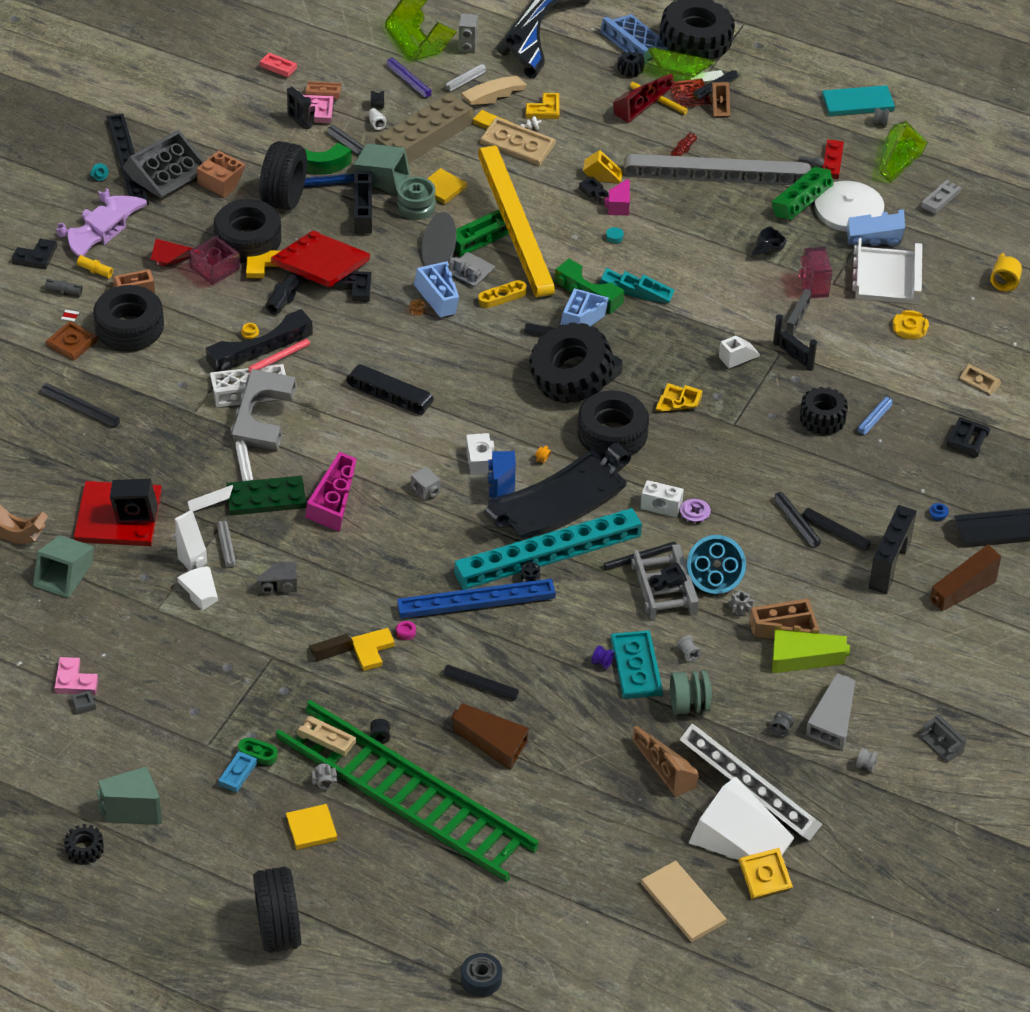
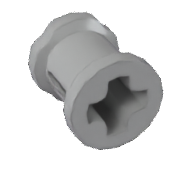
(689, 649)

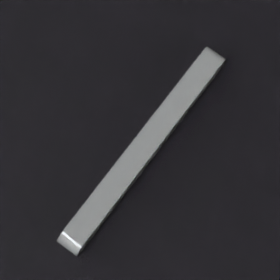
(714, 169)

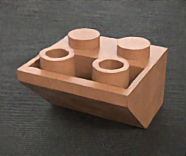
(220, 173)
(140, 278)

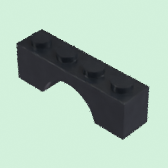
(363, 202)

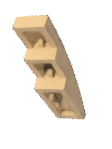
(489, 91)

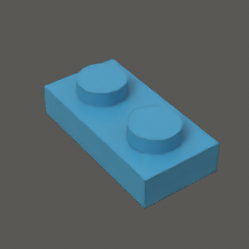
(237, 772)

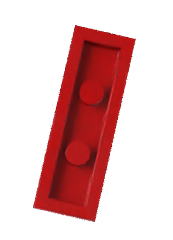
(833, 157)

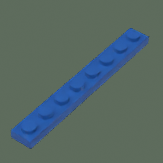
(476, 598)

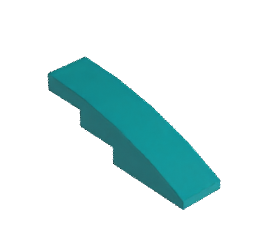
(643, 288)

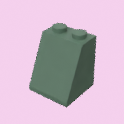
(130, 798)

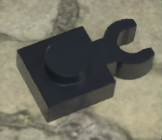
(592, 187)
(669, 576)

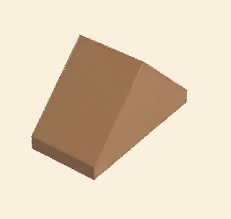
(720, 99)

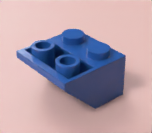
(502, 473)

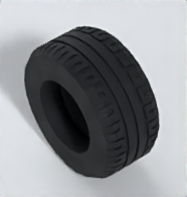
(283, 175)
(249, 215)
(132, 333)
(612, 407)
(277, 909)

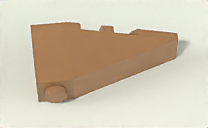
(670, 766)

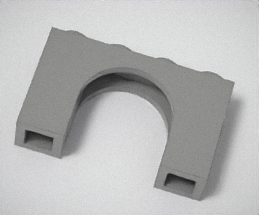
(260, 387)

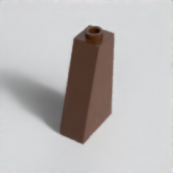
(967, 579)
(491, 734)

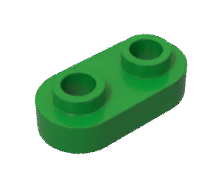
(259, 750)

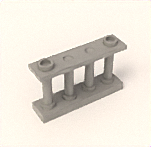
(686, 588)

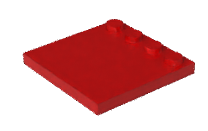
(320, 258)
(98, 523)

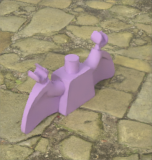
(101, 223)

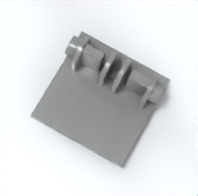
(470, 268)

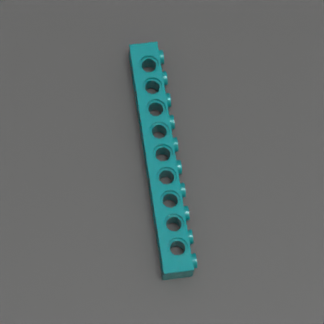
(548, 548)

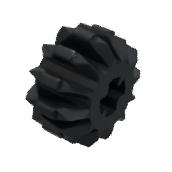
(630, 64)

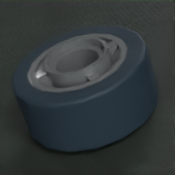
(481, 984)

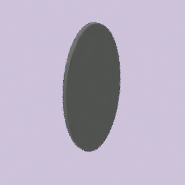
(439, 239)

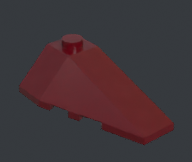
(639, 99)

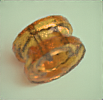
(421, 307)

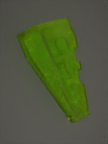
(900, 150)

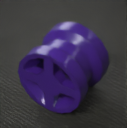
(602, 657)

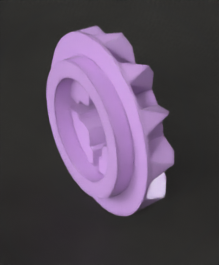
(696, 505)

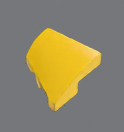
(679, 398)

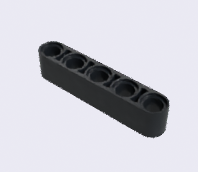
(390, 389)

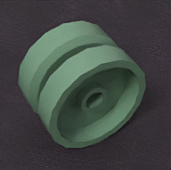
(416, 198)

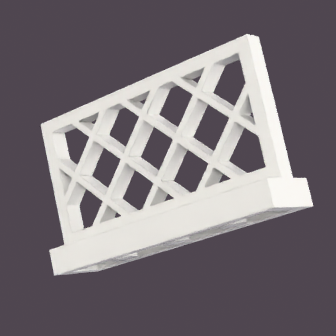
(231, 394)

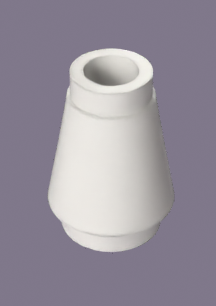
(377, 120)

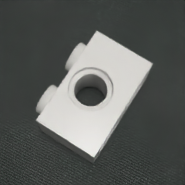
(479, 450)
(662, 498)

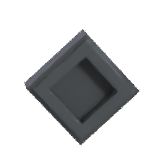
(83, 702)

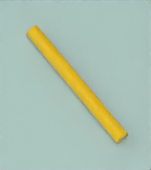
(665, 101)

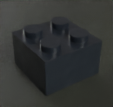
(133, 500)

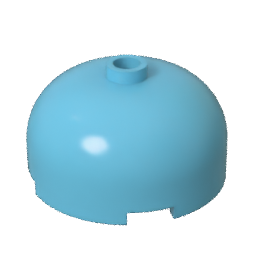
(701, 565)

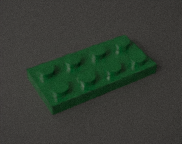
(266, 495)

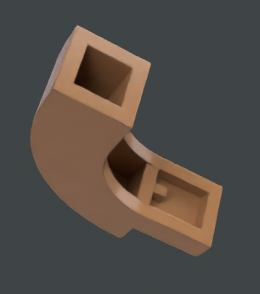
(20, 530)

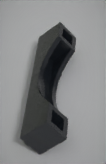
(231, 354)

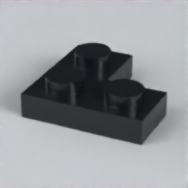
(36, 258)
(359, 283)

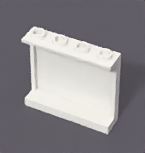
(887, 274)

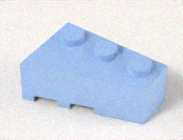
(876, 230)
(437, 288)
(584, 308)

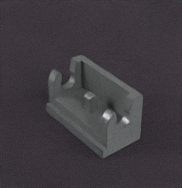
(943, 738)

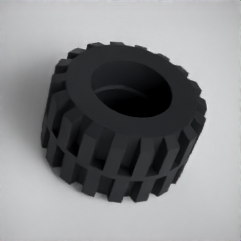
(823, 411)

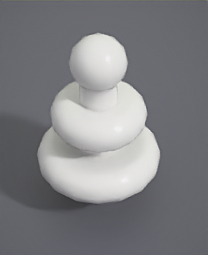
(534, 123)

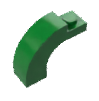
(328, 161)

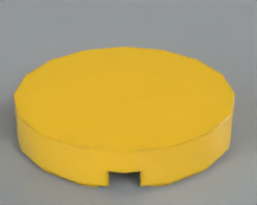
(910, 325)

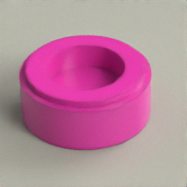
(406, 630)

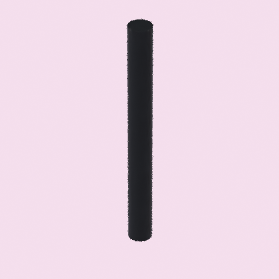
(643, 554)

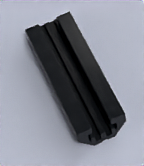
(994, 527)

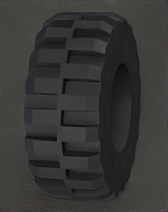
(697, 28)
(566, 343)

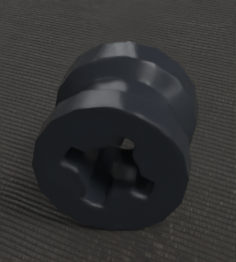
(377, 99)
(530, 572)
(380, 730)

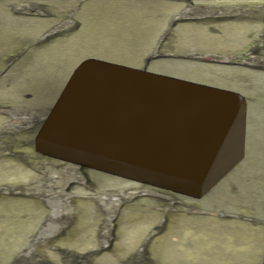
(331, 647)

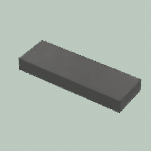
(798, 312)

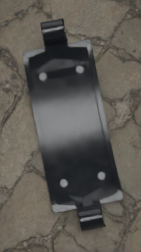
(562, 496)

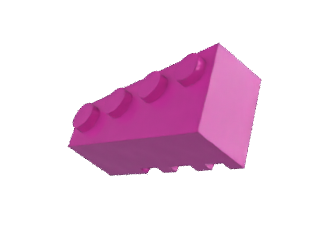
(331, 495)

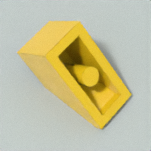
(602, 168)

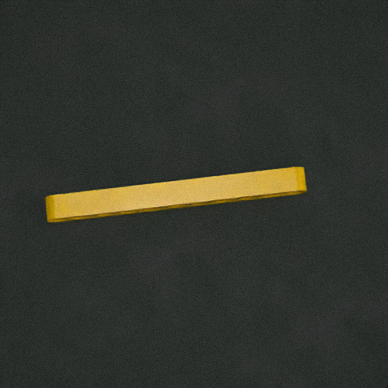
(516, 221)

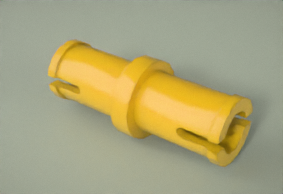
(95, 266)

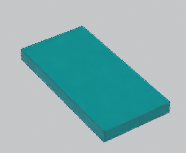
(857, 100)
(636, 664)

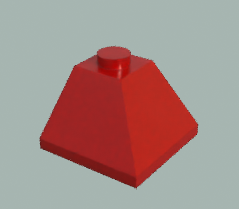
(168, 252)

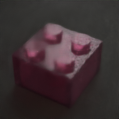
(214, 260)
(816, 272)

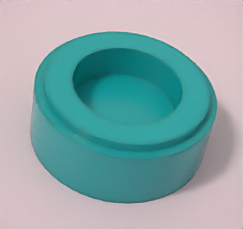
(614, 235)

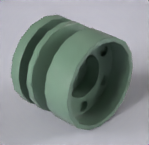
(690, 692)

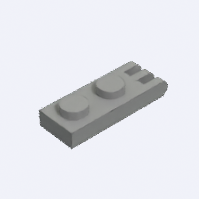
(941, 197)

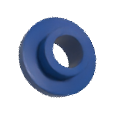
(939, 511)

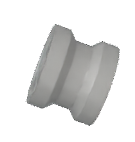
(867, 760)

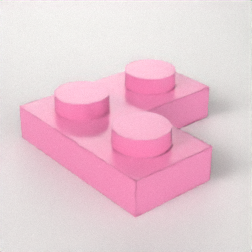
(322, 107)
(71, 681)

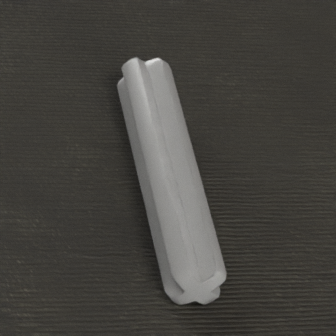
(465, 77)
(226, 544)

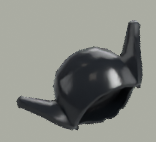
(769, 242)

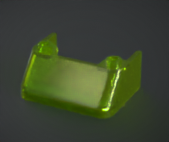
(405, 30)

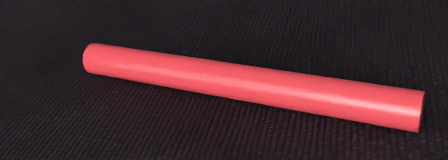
(292, 349)

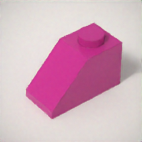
(619, 199)

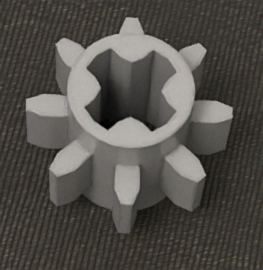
(741, 603)
(324, 776)

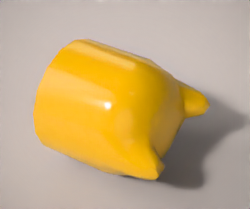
(1009, 269)

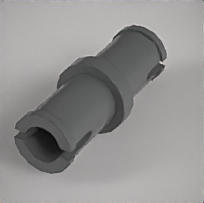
(63, 287)

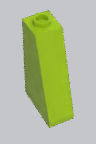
(807, 650)

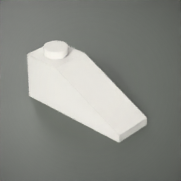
(189, 541)

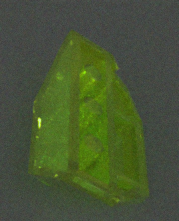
(680, 63)

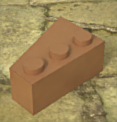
(784, 616)

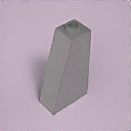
(832, 714)

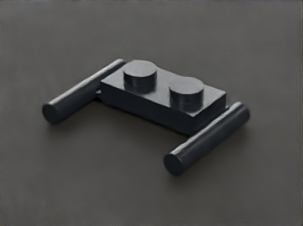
(793, 346)

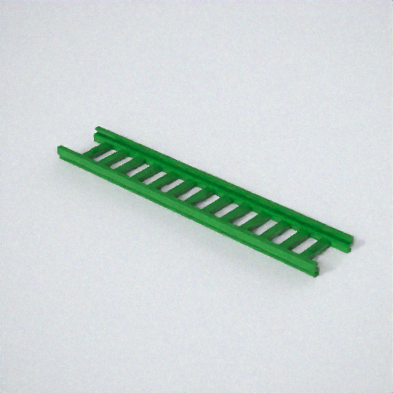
(418, 776)

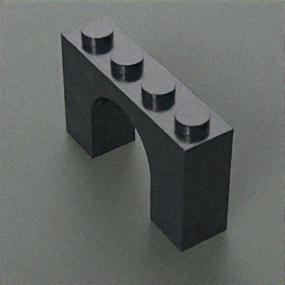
(895, 541)

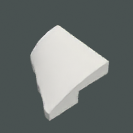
(199, 586)

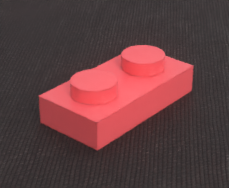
(278, 65)

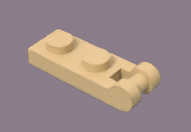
(326, 735)

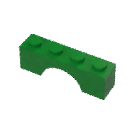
(570, 277)

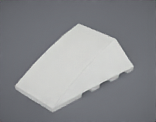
(739, 825)

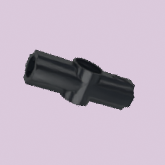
(284, 293)

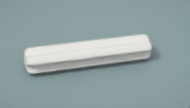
(244, 462)

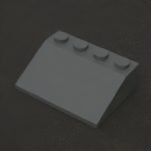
(164, 164)

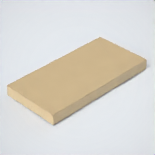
(518, 141)
(683, 901)

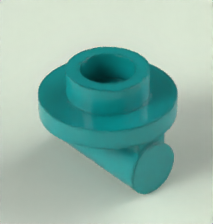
(99, 172)

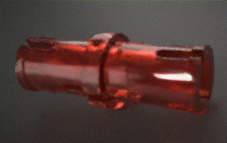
(684, 145)

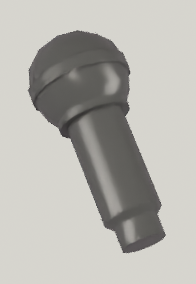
(816, 162)

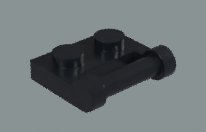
(299, 108)
(962, 434)

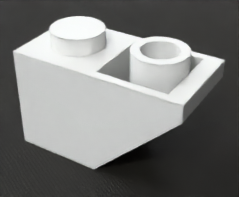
(736, 351)

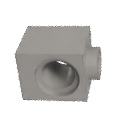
(425, 483)

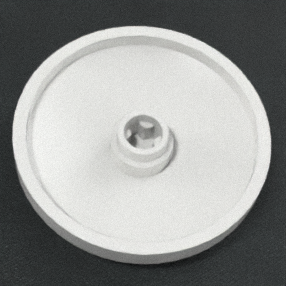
(847, 200)

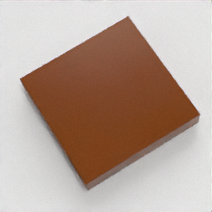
(71, 340)

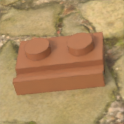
(323, 89)

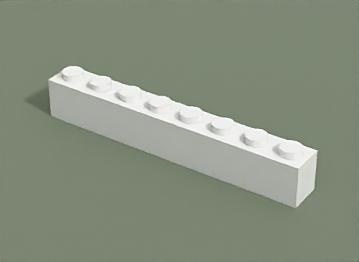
(764, 791)

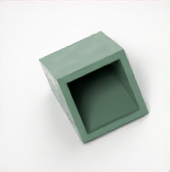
(387, 164)
(62, 565)

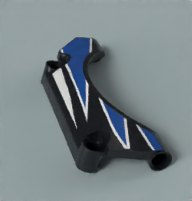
(524, 36)

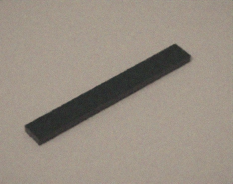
(124, 149)

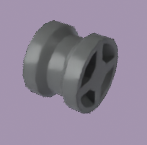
(881, 116)
(782, 723)

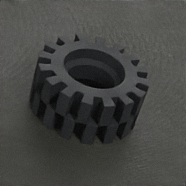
(84, 834)

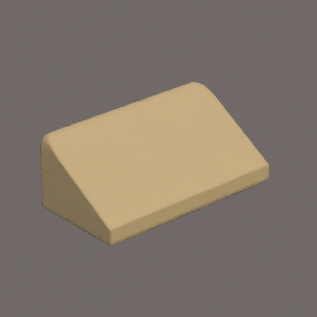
(980, 379)

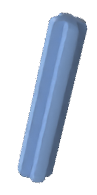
(875, 415)

